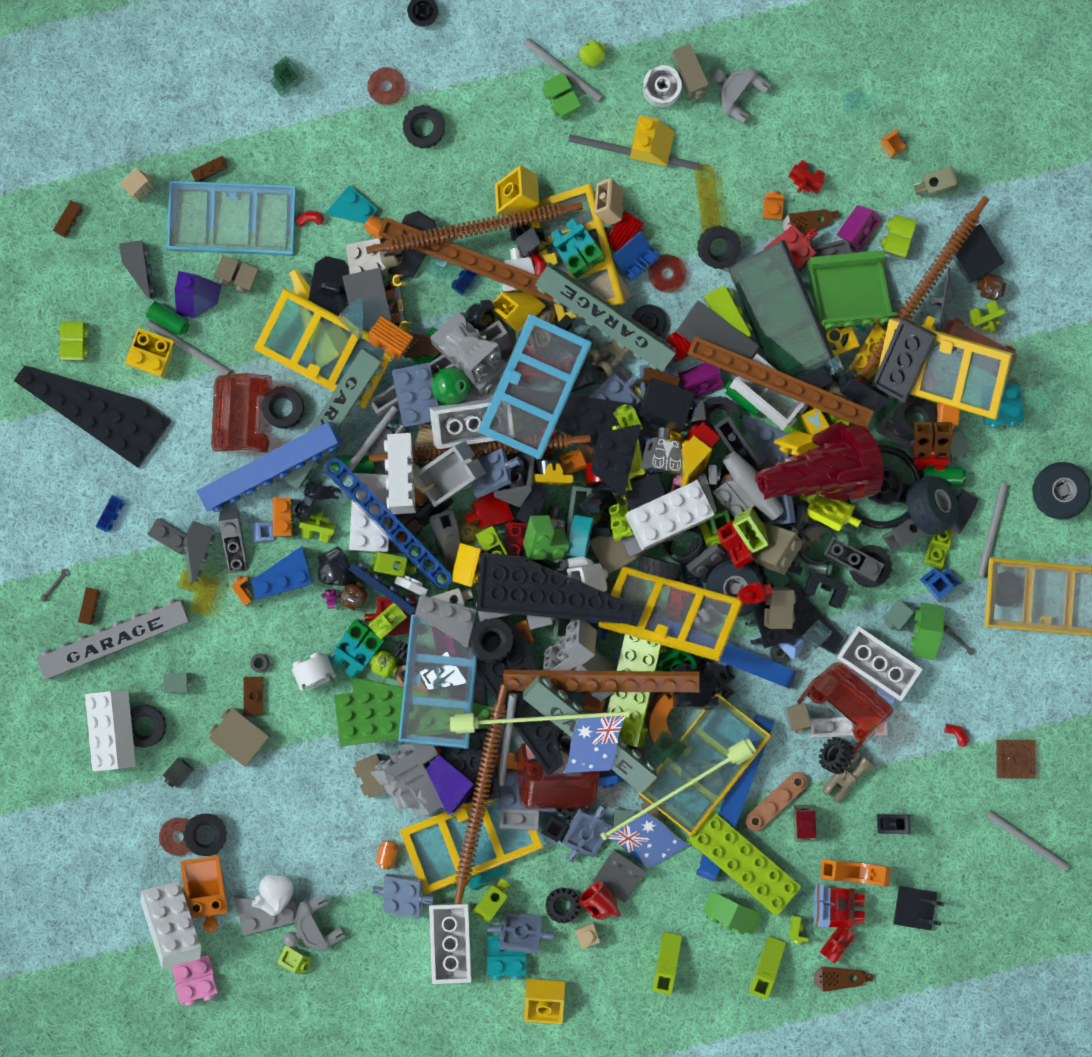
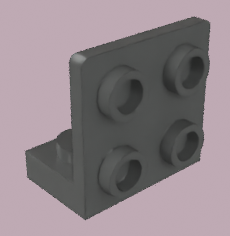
(620, 875)

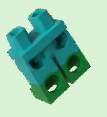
(572, 243)
(352, 652)

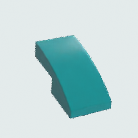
(579, 536)

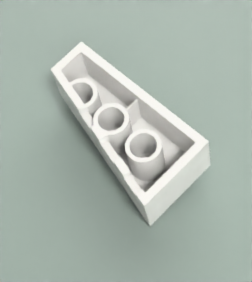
(400, 473)

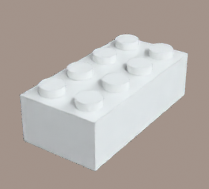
(458, 423)
(669, 515)
(363, 532)
(878, 663)
(110, 730)
(170, 924)
(450, 943)

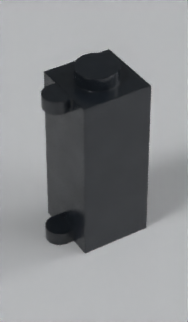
(861, 390)

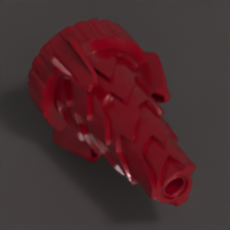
(840, 468)

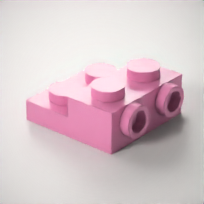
(195, 980)

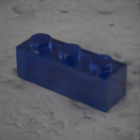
(463, 281)
(110, 514)

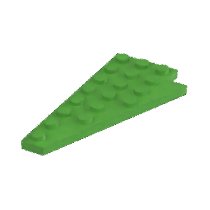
(375, 713)

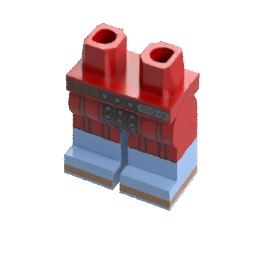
(837, 907)

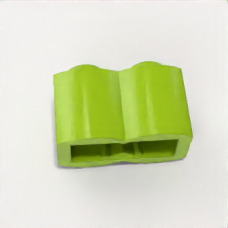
(898, 236)
(73, 341)

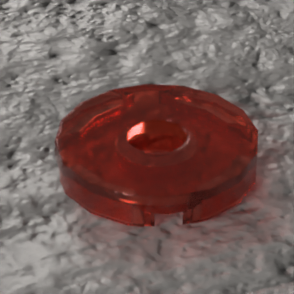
(386, 97)
(667, 262)
(166, 837)

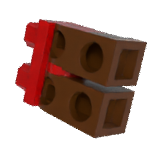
(931, 448)

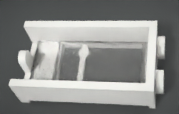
(772, 404)

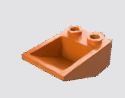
(202, 886)

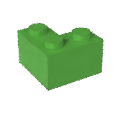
(543, 541)
(927, 631)
(731, 913)

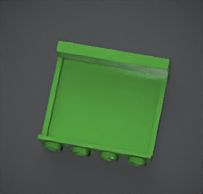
(850, 289)

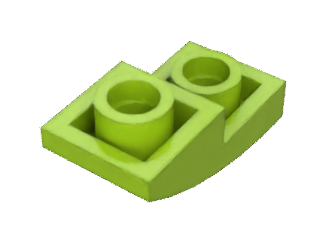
(938, 549)

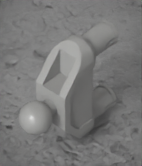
(734, 87)
(308, 930)

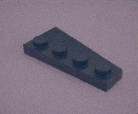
(388, 591)

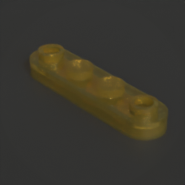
(707, 197)

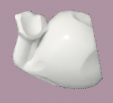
(274, 894)

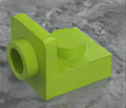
(626, 416)
(709, 536)
(796, 926)
(294, 960)

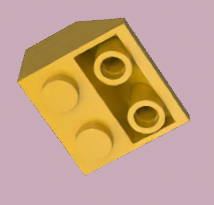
(515, 307)
(150, 353)
(795, 443)
(467, 565)

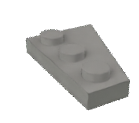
(450, 618)
(257, 920)

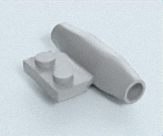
(743, 491)

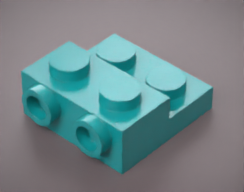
(1010, 408)
(504, 962)

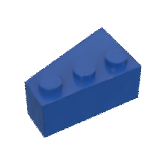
(284, 576)

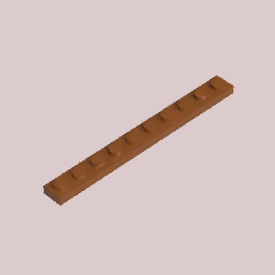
(469, 260)
(780, 382)
(606, 680)

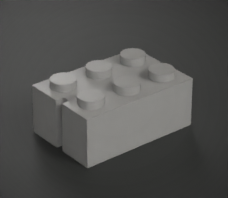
(450, 473)

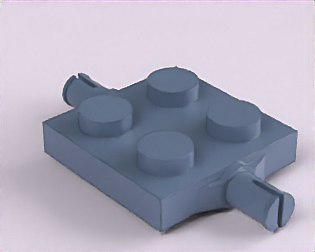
(617, 390)
(497, 473)
(584, 833)
(403, 895)
(520, 932)

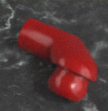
(310, 215)
(539, 263)
(959, 732)

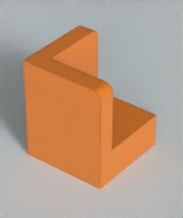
(892, 144)
(525, 631)
(593, 703)

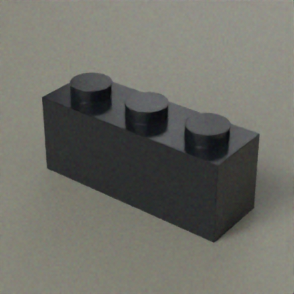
(740, 440)

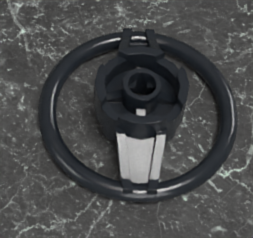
(896, 491)

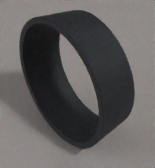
(803, 531)
(667, 548)

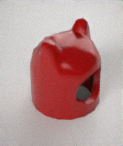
(599, 901)

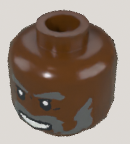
(991, 287)
(353, 596)

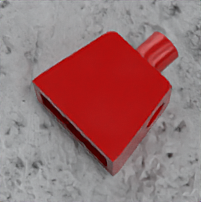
(489, 512)

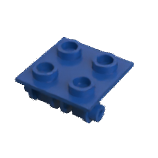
(635, 256)

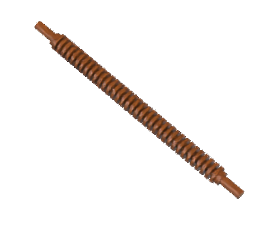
(539, 214)
(952, 247)
(567, 440)
(462, 879)

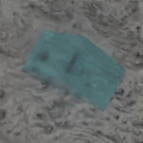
(352, 317)

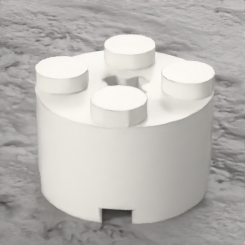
(655, 78)
(313, 671)

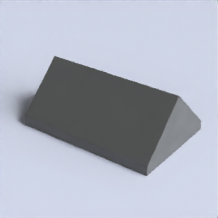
(521, 480)

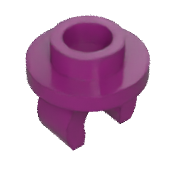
(331, 596)

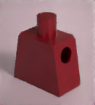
(804, 823)

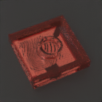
(1015, 759)

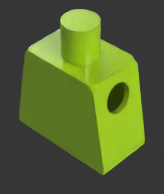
(748, 526)
(384, 564)
(486, 907)

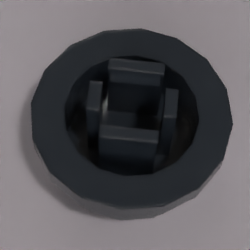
(422, 12)

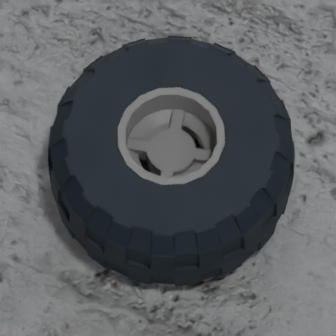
(1061, 490)
(932, 505)
(729, 580)

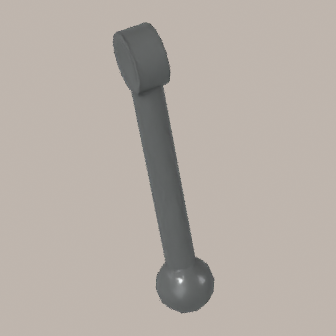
(44, 597)
(970, 651)

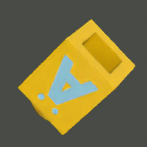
(814, 422)

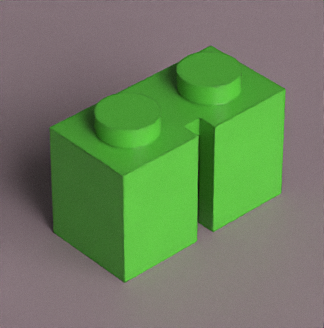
(561, 96)

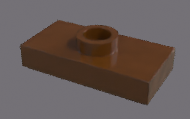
(253, 695)

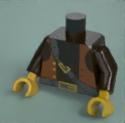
(396, 302)

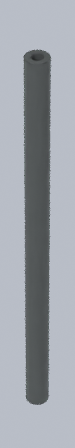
(626, 150)

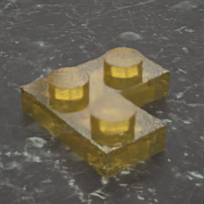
(204, 590)

